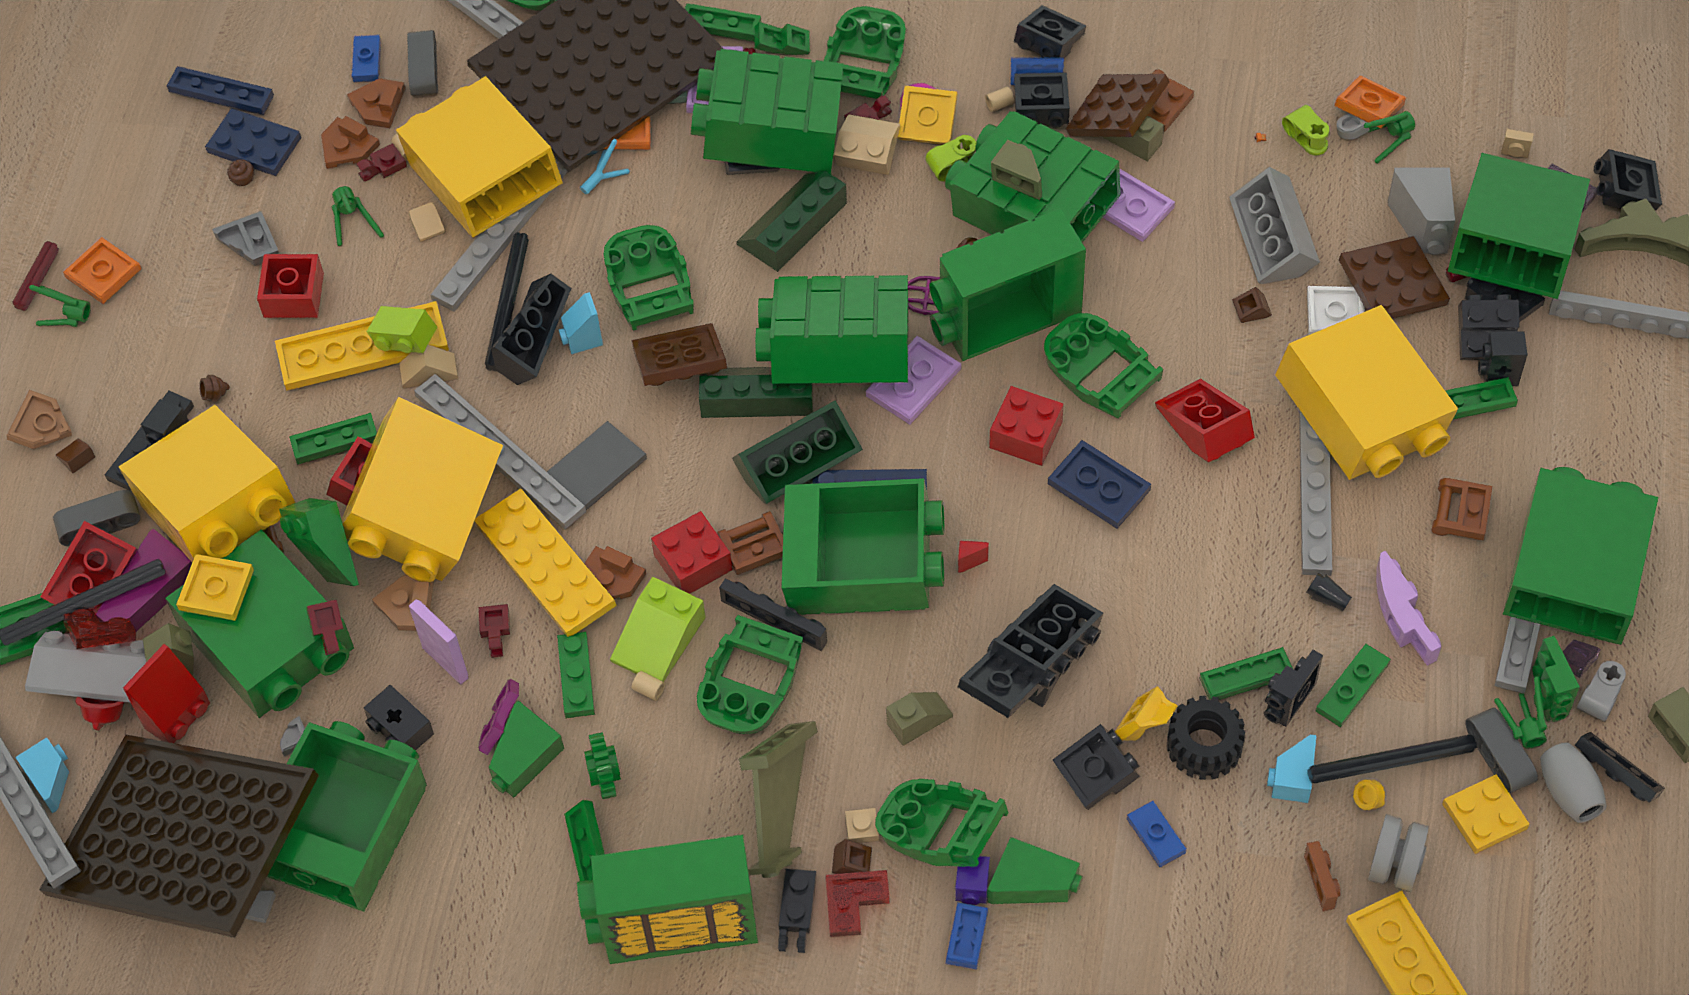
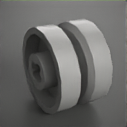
(1399, 853)

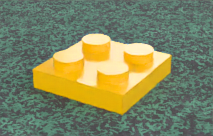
(927, 115)
(215, 587)
(1485, 814)

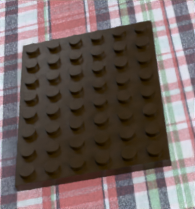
(596, 69)
(182, 833)

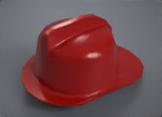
(100, 711)

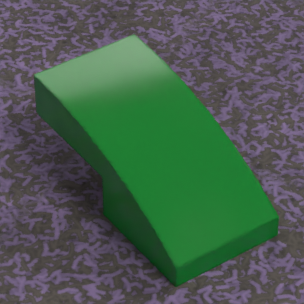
(788, 40)

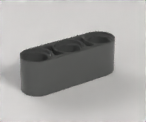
(422, 62)
(108, 513)
(1501, 750)

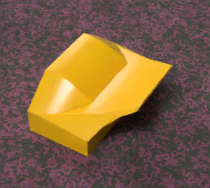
(1146, 712)

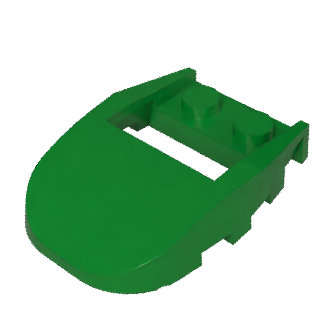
(872, 36)
(642, 256)
(1082, 345)
(737, 705)
(918, 812)

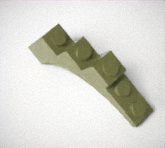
(1638, 230)

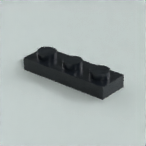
(1619, 767)

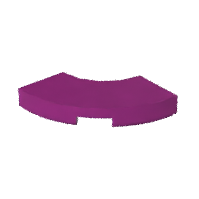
(501, 708)

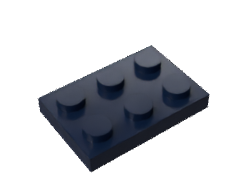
(254, 140)
(1099, 484)

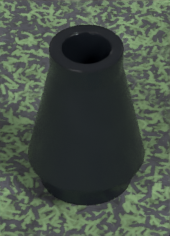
(1328, 592)

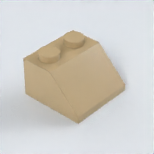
(866, 144)

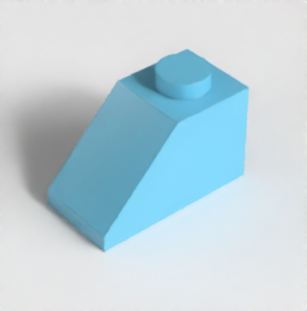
(581, 326)
(46, 771)
(1290, 772)

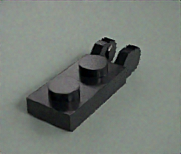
(796, 907)

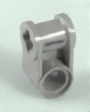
(1602, 693)

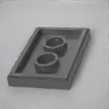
(597, 464)

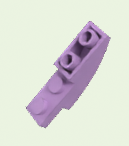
(1397, 603)

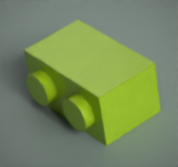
(401, 329)

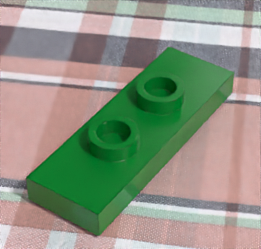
(1244, 674)
(1353, 685)

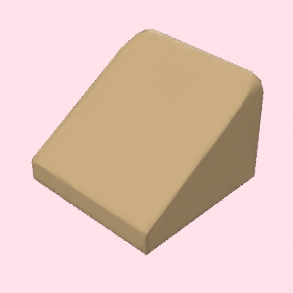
(426, 221)

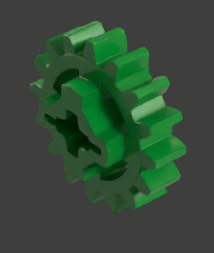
(602, 765)

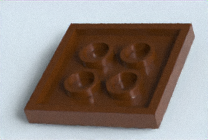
(1117, 105)
(1394, 277)
(679, 354)

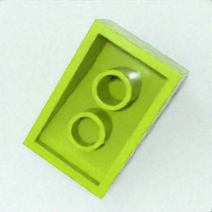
(658, 629)

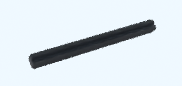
(508, 293)
(82, 601)
(1391, 759)

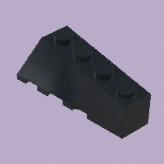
(527, 338)

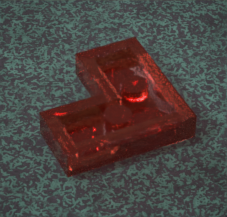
(88, 632)
(849, 892)

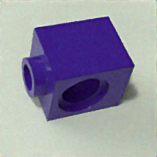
(973, 882)

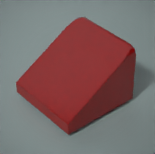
(972, 554)

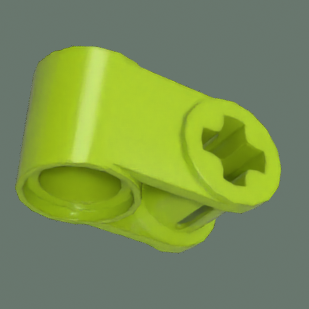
(1307, 130)
(944, 156)

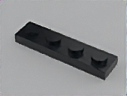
(140, 443)
(765, 610)

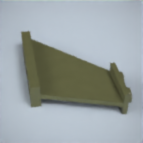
(776, 783)

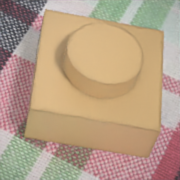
(1517, 143)
(861, 825)

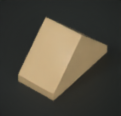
(421, 366)

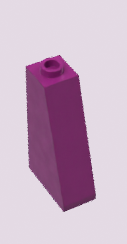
(147, 599)

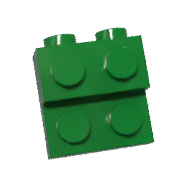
(1556, 680)

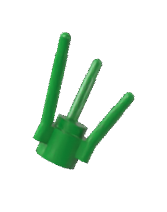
(1397, 125)
(346, 204)
(73, 308)
(1530, 729)

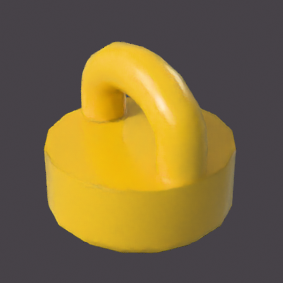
(1369, 794)

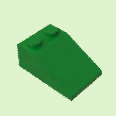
(320, 536)

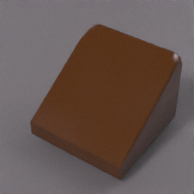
(1252, 306)
(76, 455)
(851, 857)

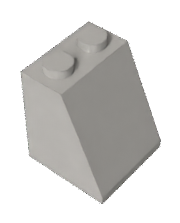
(1424, 206)

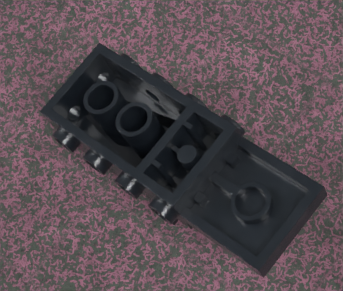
(1033, 652)

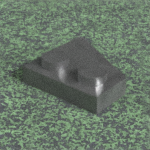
(248, 237)

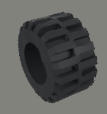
(1205, 716)

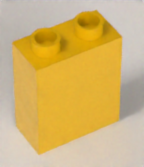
(479, 156)
(1367, 394)
(207, 485)
(419, 491)

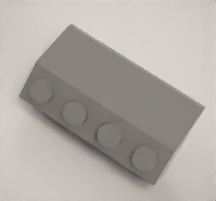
(1274, 228)
(83, 672)

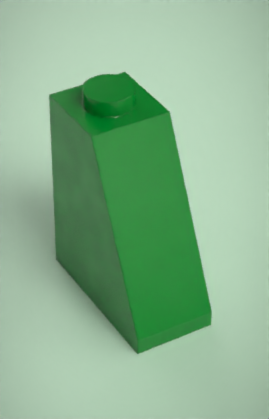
(523, 750)
(1033, 876)

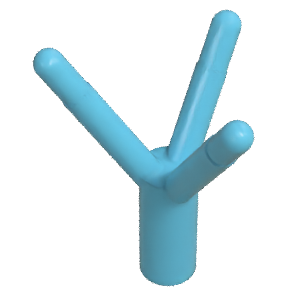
(598, 175)

